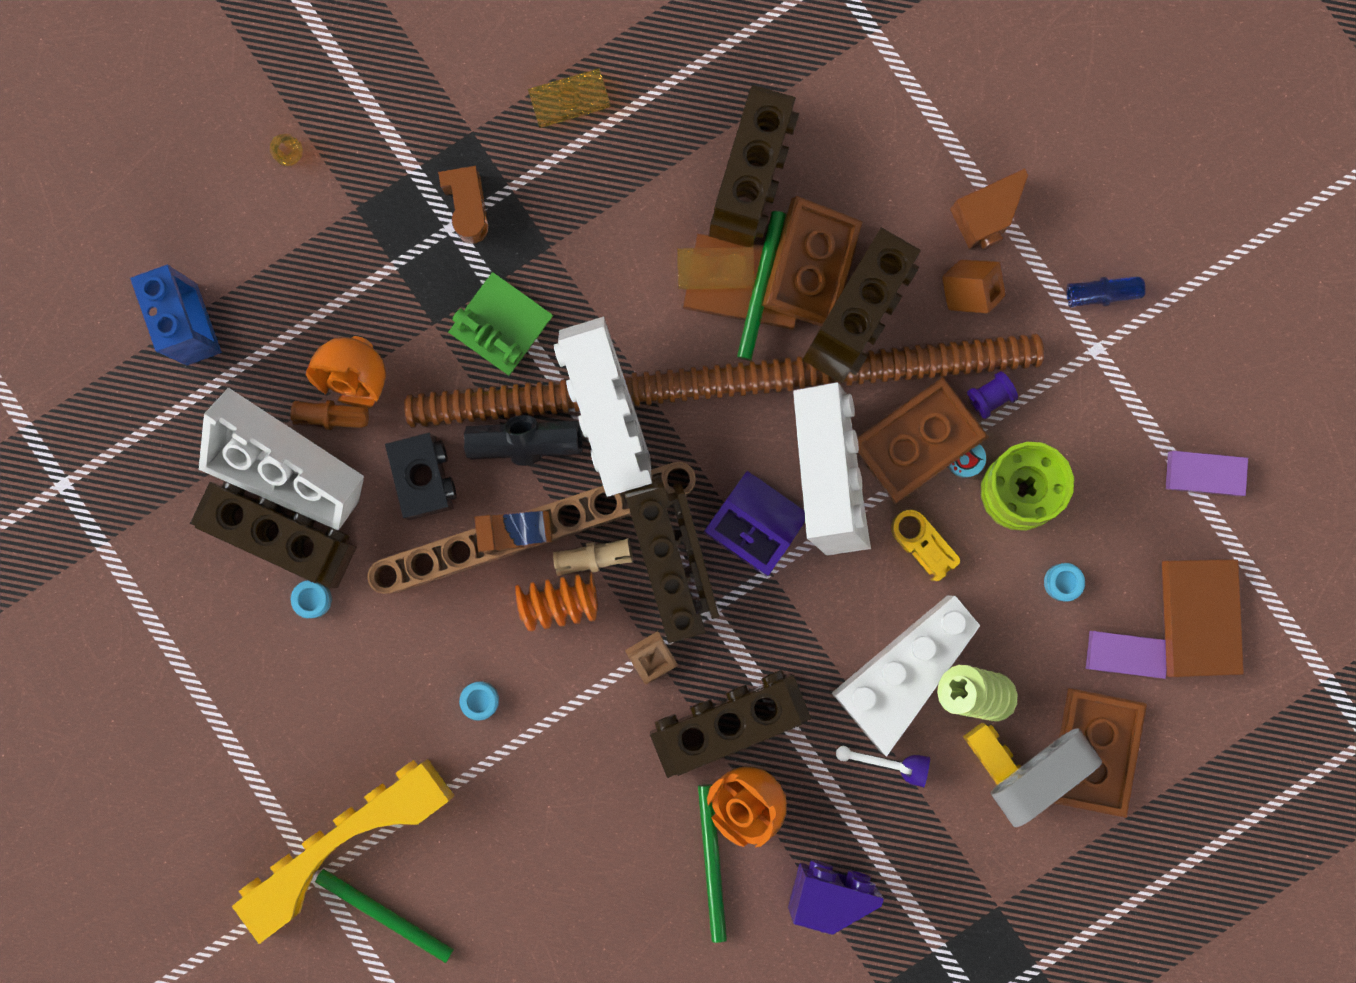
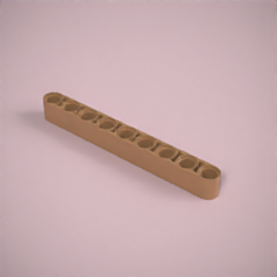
(441, 550)

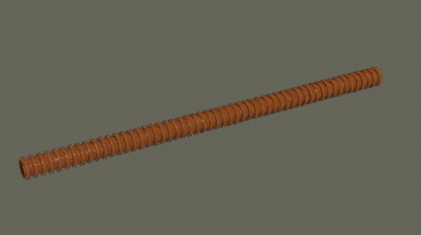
(730, 380)

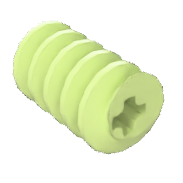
(977, 693)

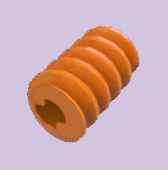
(557, 603)

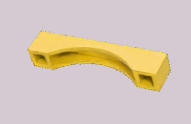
(281, 896)

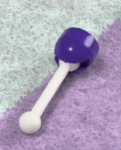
(913, 768)

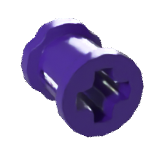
(992, 395)

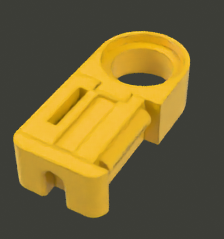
(927, 547)

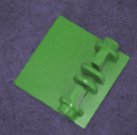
(500, 323)

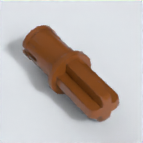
(328, 414)

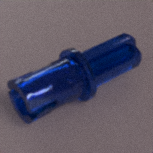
(1105, 291)

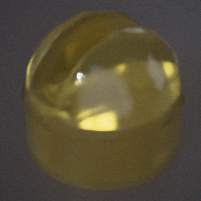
(290, 142)

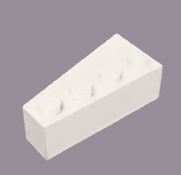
(604, 406)
(276, 462)
(830, 470)
(902, 676)

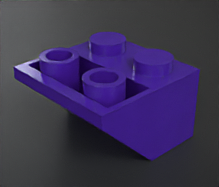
(756, 524)
(830, 899)

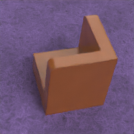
(974, 286)

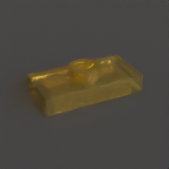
(569, 98)

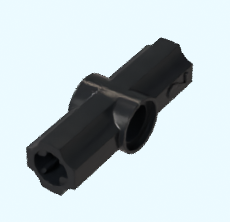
(523, 440)

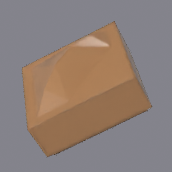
(651, 657)

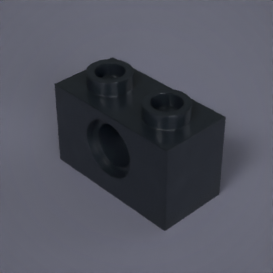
(405, 459)

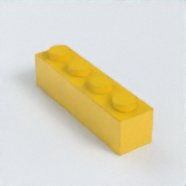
(990, 752)

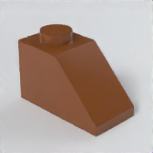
(989, 211)

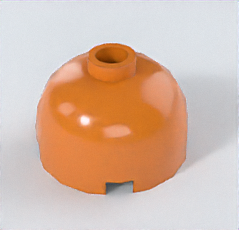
(349, 369)
(748, 805)

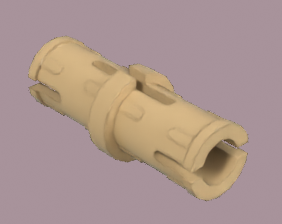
(592, 557)

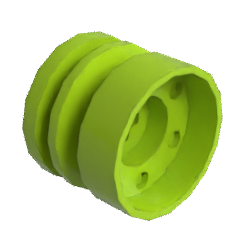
(1048, 482)

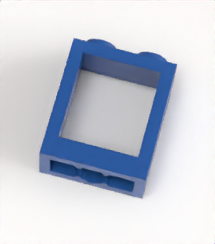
(182, 321)

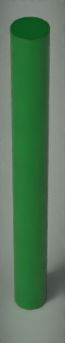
(764, 270)
(712, 867)
(384, 915)

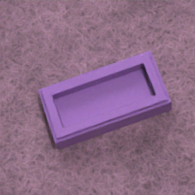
(1206, 473)
(1126, 654)

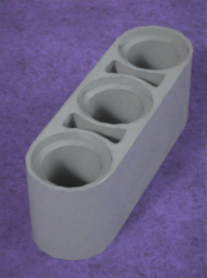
(1046, 777)

